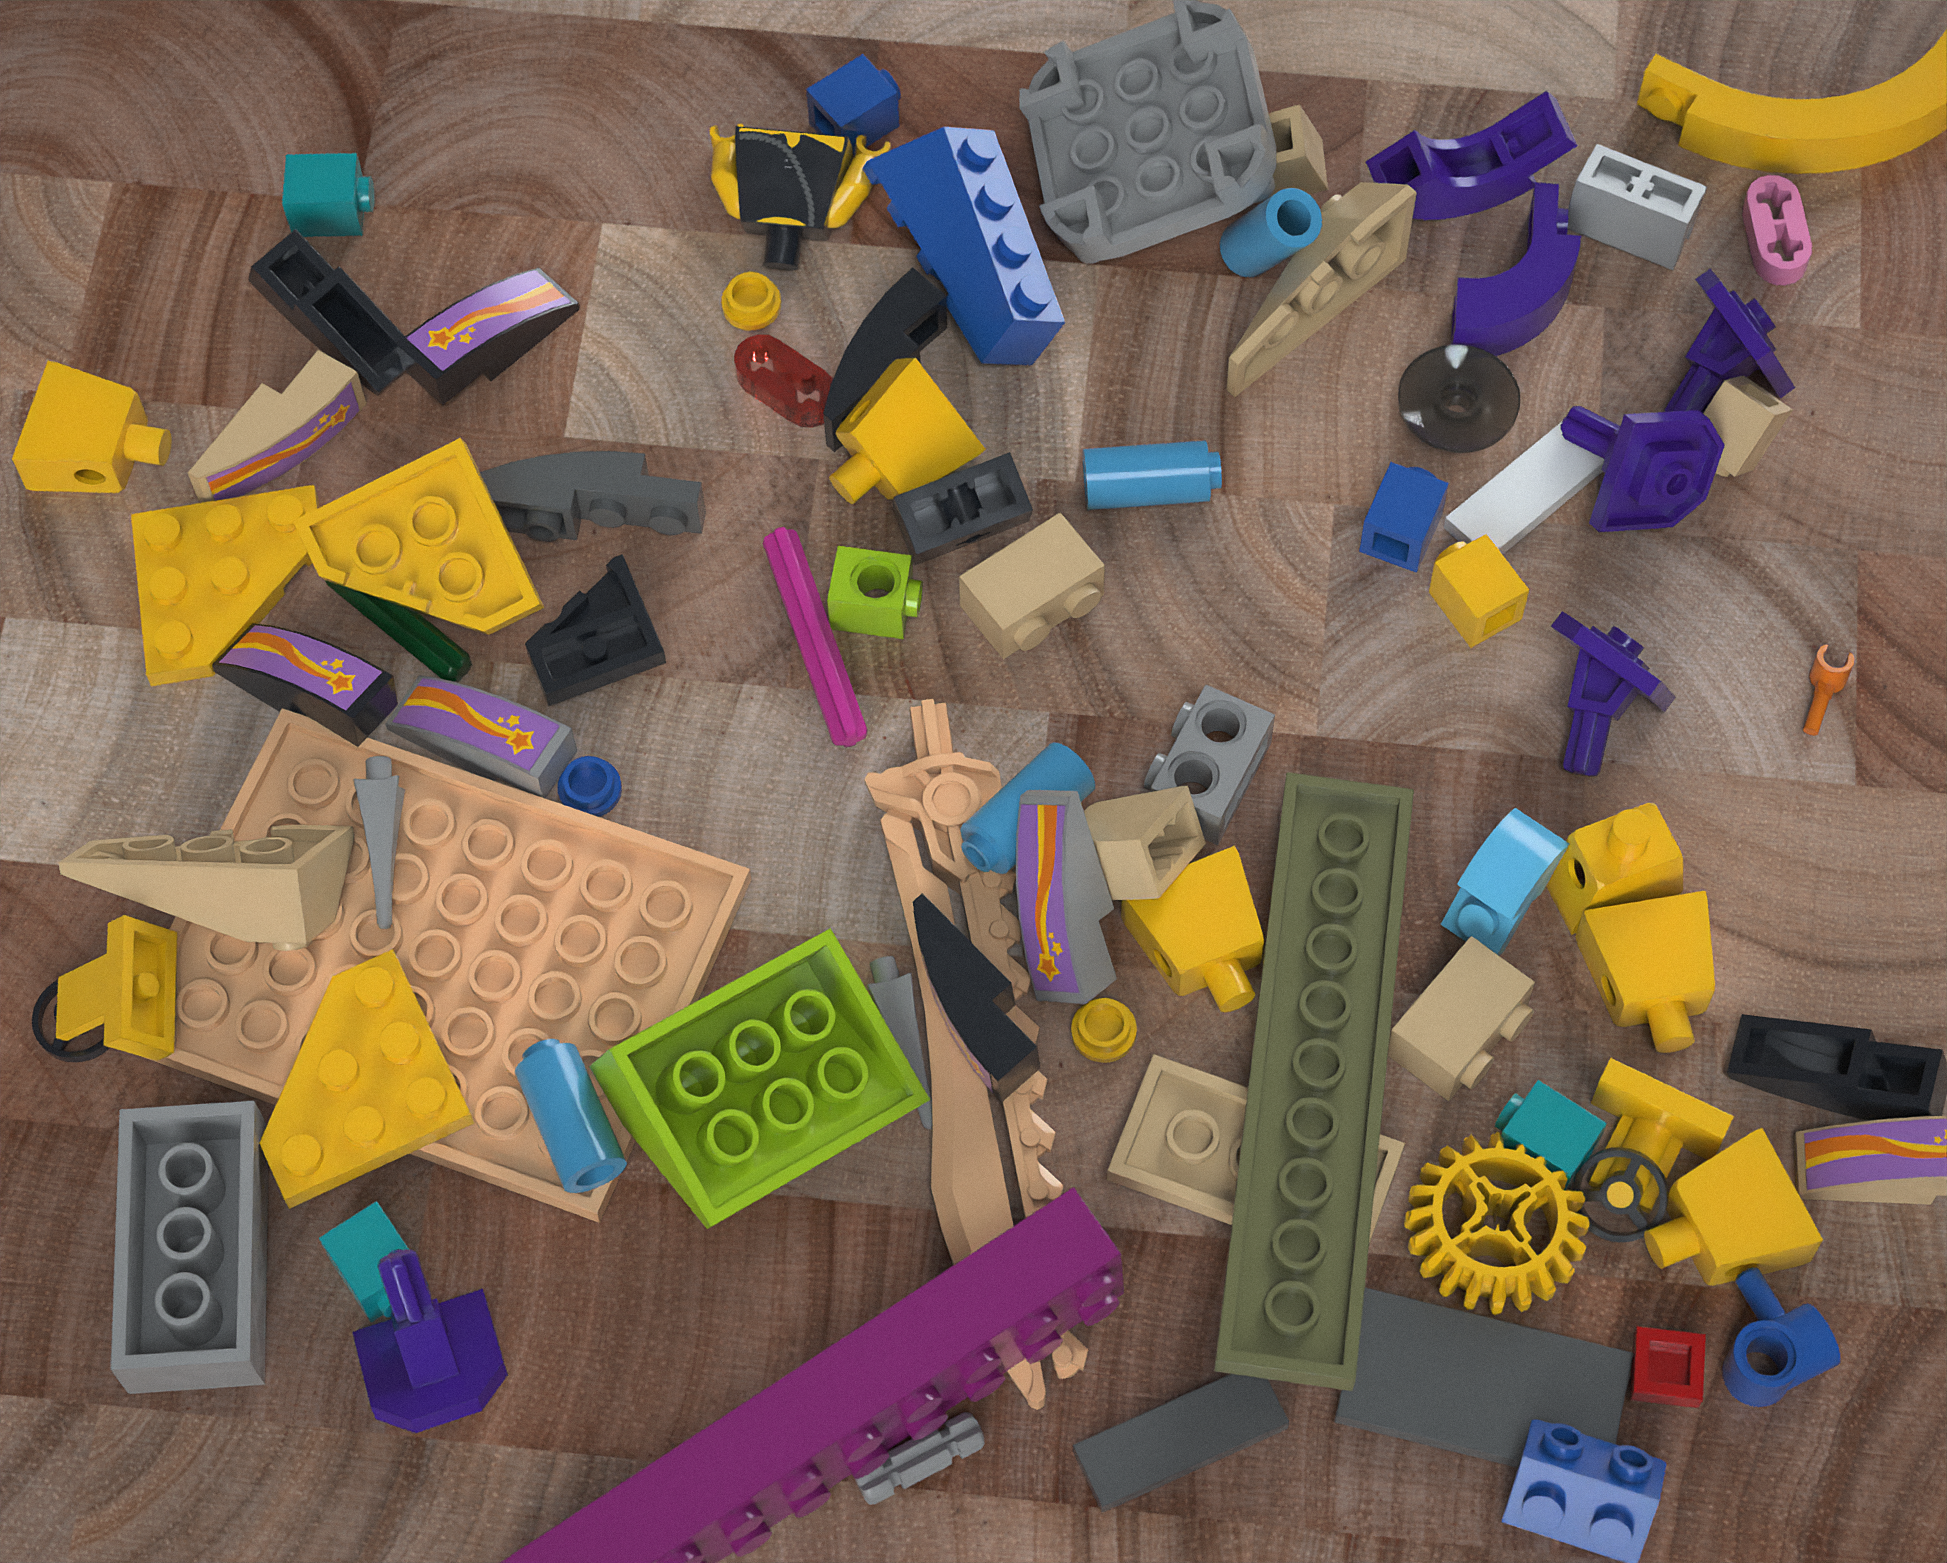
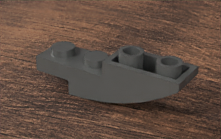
(611, 488)

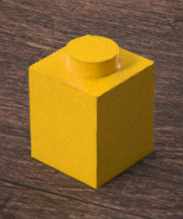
(1478, 589)

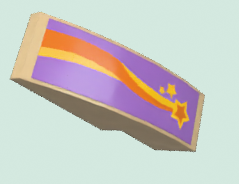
(279, 430)
(1873, 1161)

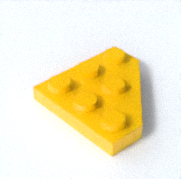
(425, 543)
(212, 574)
(361, 1086)

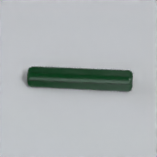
(412, 633)

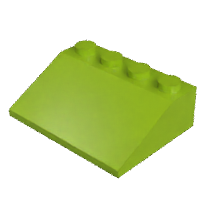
(760, 1079)

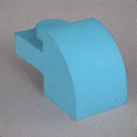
(1504, 881)

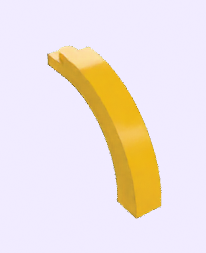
(1801, 133)

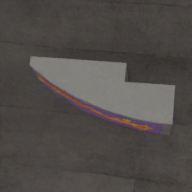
(484, 734)
(1061, 899)

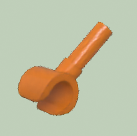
(1826, 682)

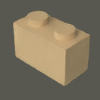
(1032, 586)
(1461, 1019)

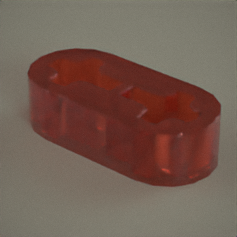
(780, 387)

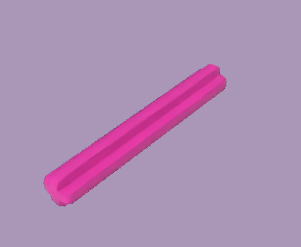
(815, 637)

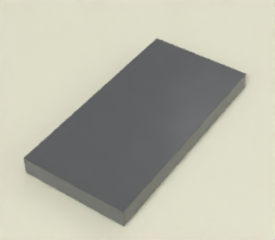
(1476, 1380)

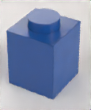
(855, 102)
(1403, 516)

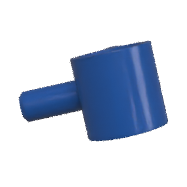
(1795, 1340)

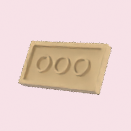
(1188, 1141)

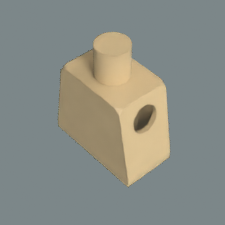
(1145, 840)

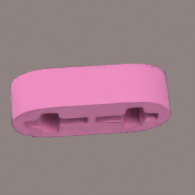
(1764, 231)

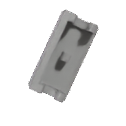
(1634, 206)

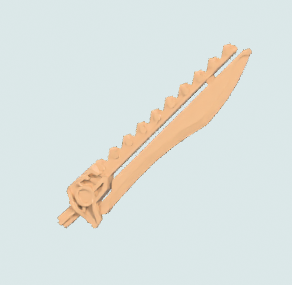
(966, 1173)

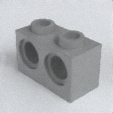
(1218, 766)

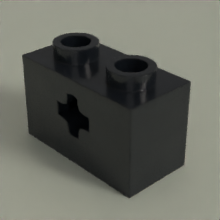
(962, 508)

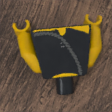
(789, 185)

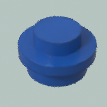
(590, 786)

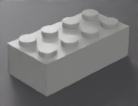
(190, 1248)

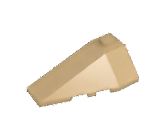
(1357, 246)
(252, 890)

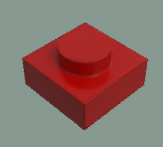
(1668, 1367)

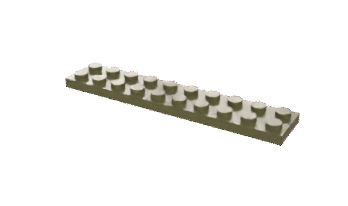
(1316, 1085)

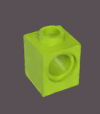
(863, 570)

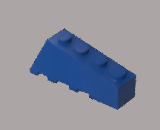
(973, 239)

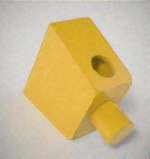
(85, 434)
(902, 435)
(1622, 863)
(1202, 930)
(1652, 963)
(1736, 1216)

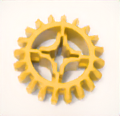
(1470, 1178)

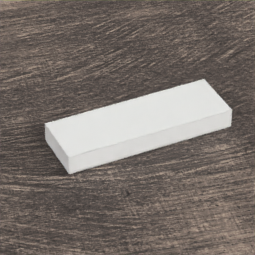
(1525, 492)

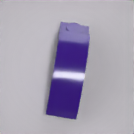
(1477, 169)
(1523, 301)

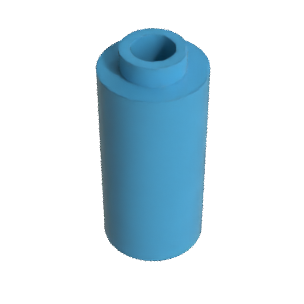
(1271, 232)
(1150, 475)
(992, 830)
(569, 1116)

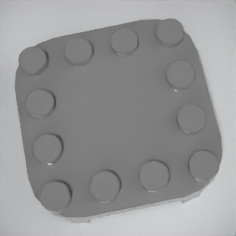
(1150, 132)

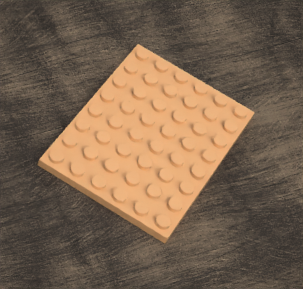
(504, 920)

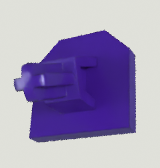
(1728, 347)
(1652, 465)
(1602, 689)
(431, 1356)

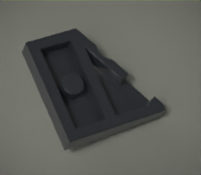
(596, 638)

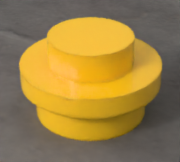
(751, 301)
(1103, 1030)

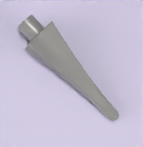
(381, 810)
(896, 1004)

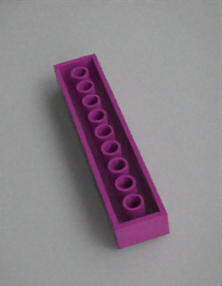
(854, 1400)

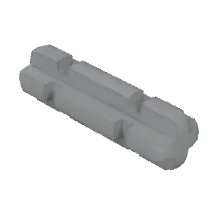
(923, 1457)

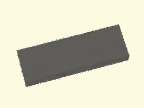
(1179, 1438)

